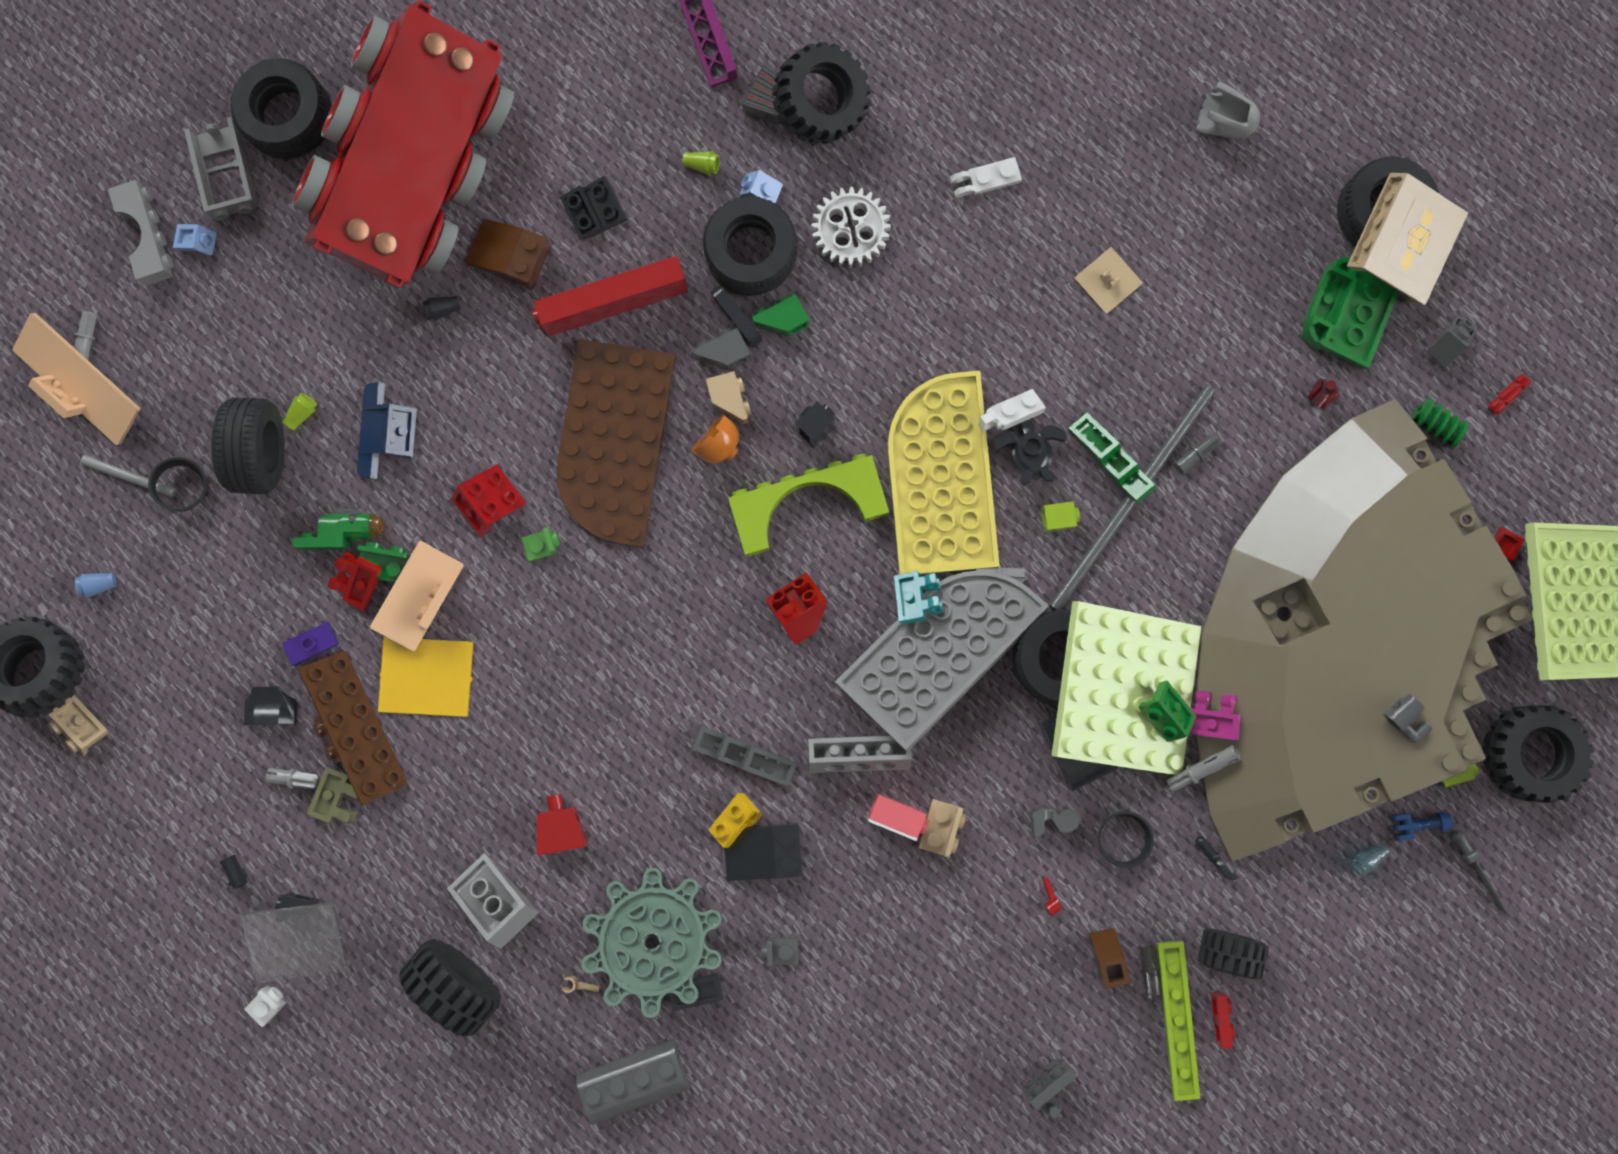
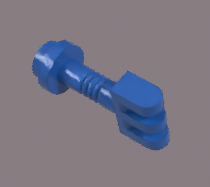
(1442, 821)

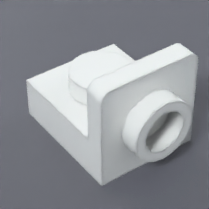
(265, 1005)

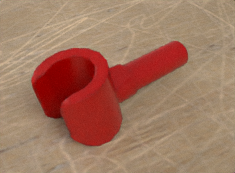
(1053, 906)

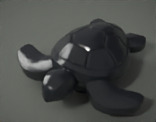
(1031, 451)

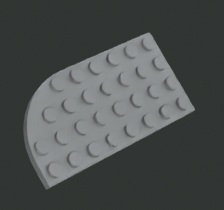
(928, 665)

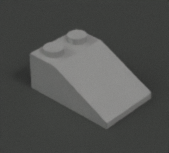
(492, 901)

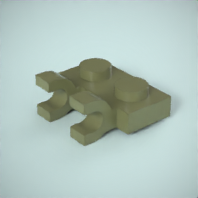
(329, 796)

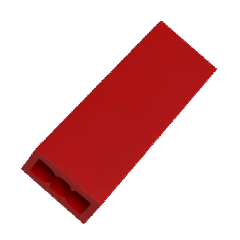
(610, 296)

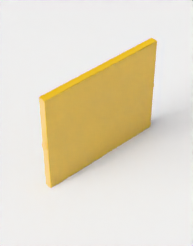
(426, 680)

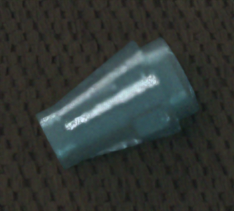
(1368, 860)

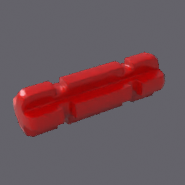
(1509, 394)

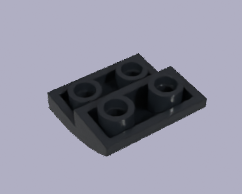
(593, 208)

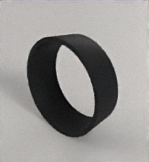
(172, 462)
(1149, 843)

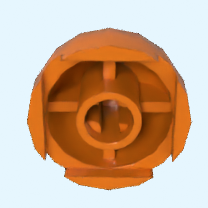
(718, 442)

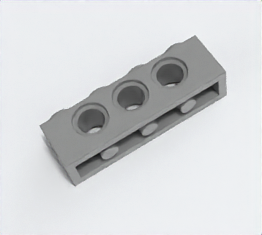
(857, 754)

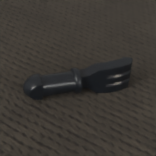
(1214, 856)

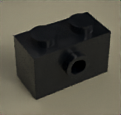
(815, 423)

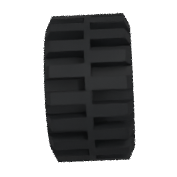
(1233, 953)

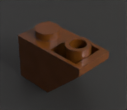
(1109, 958)

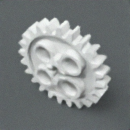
(871, 222)

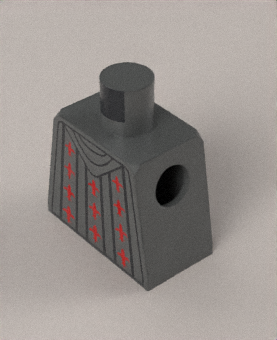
(759, 97)

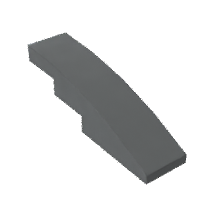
(743, 755)

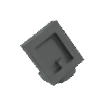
(781, 951)

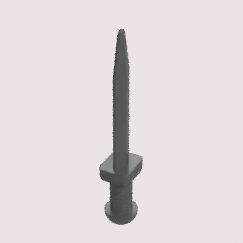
(1470, 856)

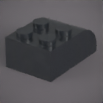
(1076, 772)

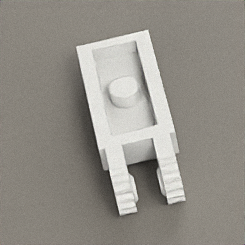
(988, 177)

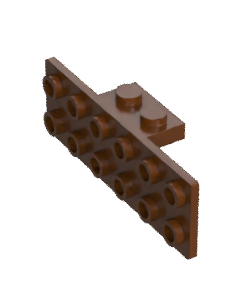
(351, 728)

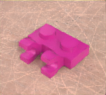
(1216, 723)

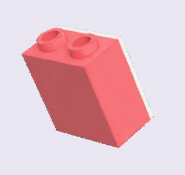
(897, 817)

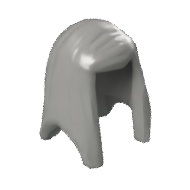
(1228, 114)

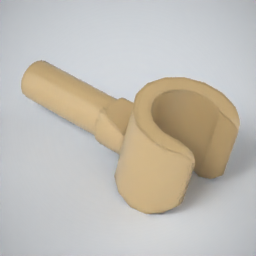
(579, 985)

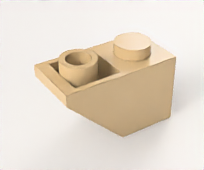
(726, 396)

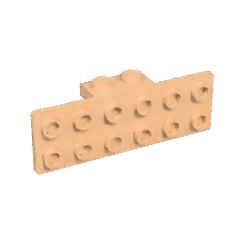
(72, 382)

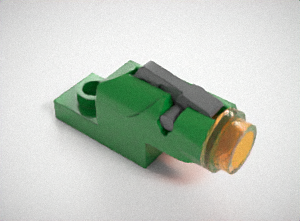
(339, 529)

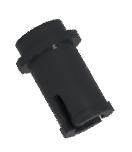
(234, 872)

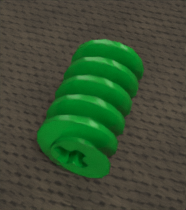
(1440, 422)

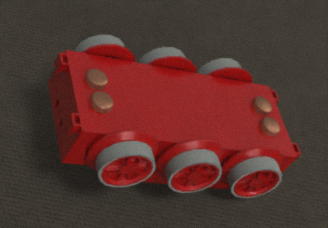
(403, 146)

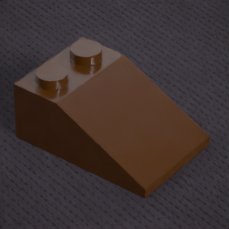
(509, 252)

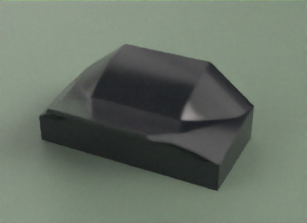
(269, 706)

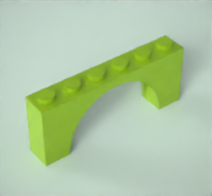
(854, 479)

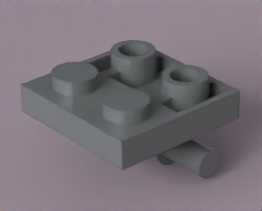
(1042, 1089)

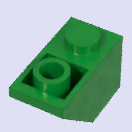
(783, 318)

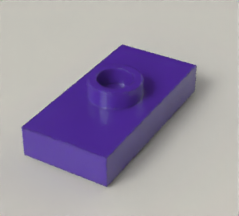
(310, 643)

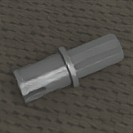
(1197, 454)

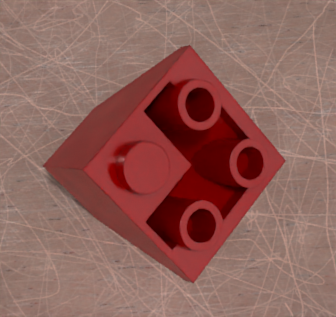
(798, 607)

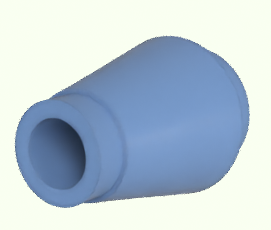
(94, 583)

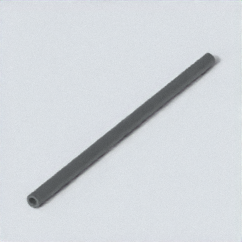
(1128, 504)

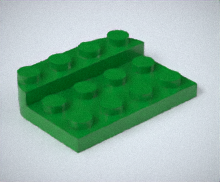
(1348, 313)

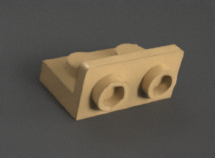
(76, 725)
(942, 828)

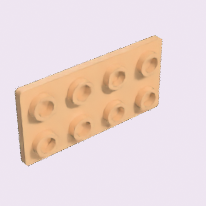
(416, 596)

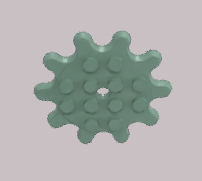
(623, 939)

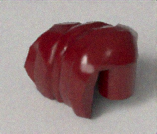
(1324, 393)

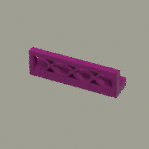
(718, 41)

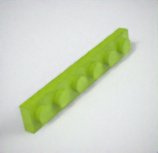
(1178, 1021)

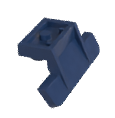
(383, 430)

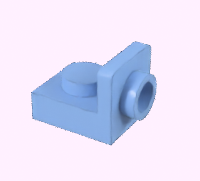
(194, 238)

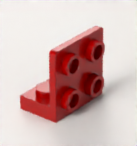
(486, 499)

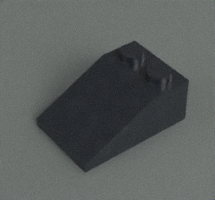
(765, 853)

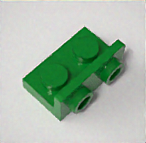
(390, 561)
(1168, 713)

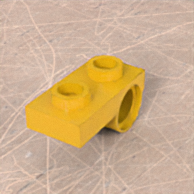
(737, 815)

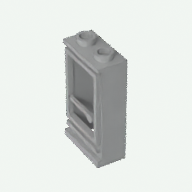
(213, 143)

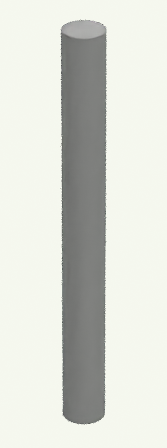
(126, 475)

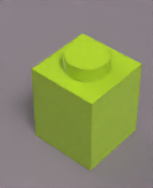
(1060, 516)

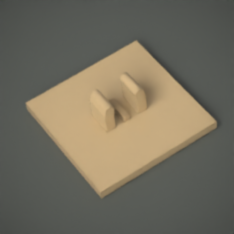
(1108, 280)

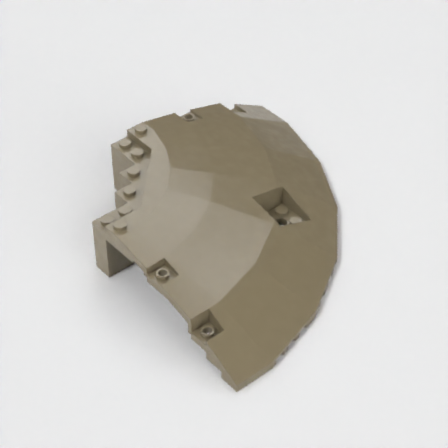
(1380, 606)

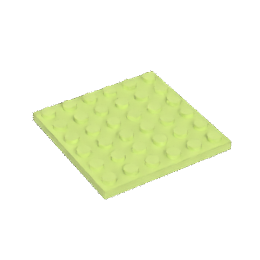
(1574, 599)
(1107, 672)

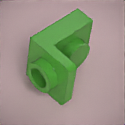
(541, 544)

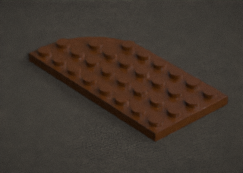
(614, 438)

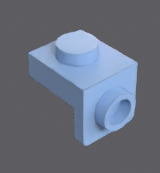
(760, 185)

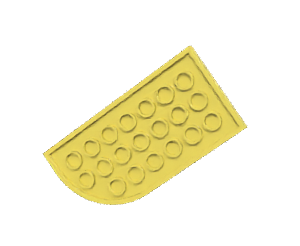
(942, 478)

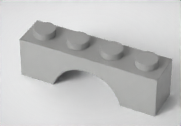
(149, 260)

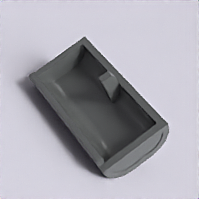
(632, 1082)

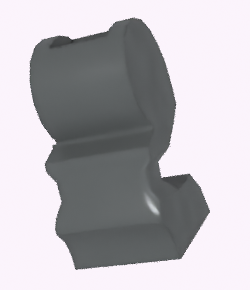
(1064, 820)

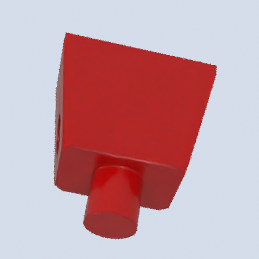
(559, 828)

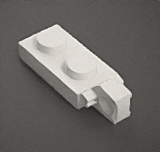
(1012, 411)

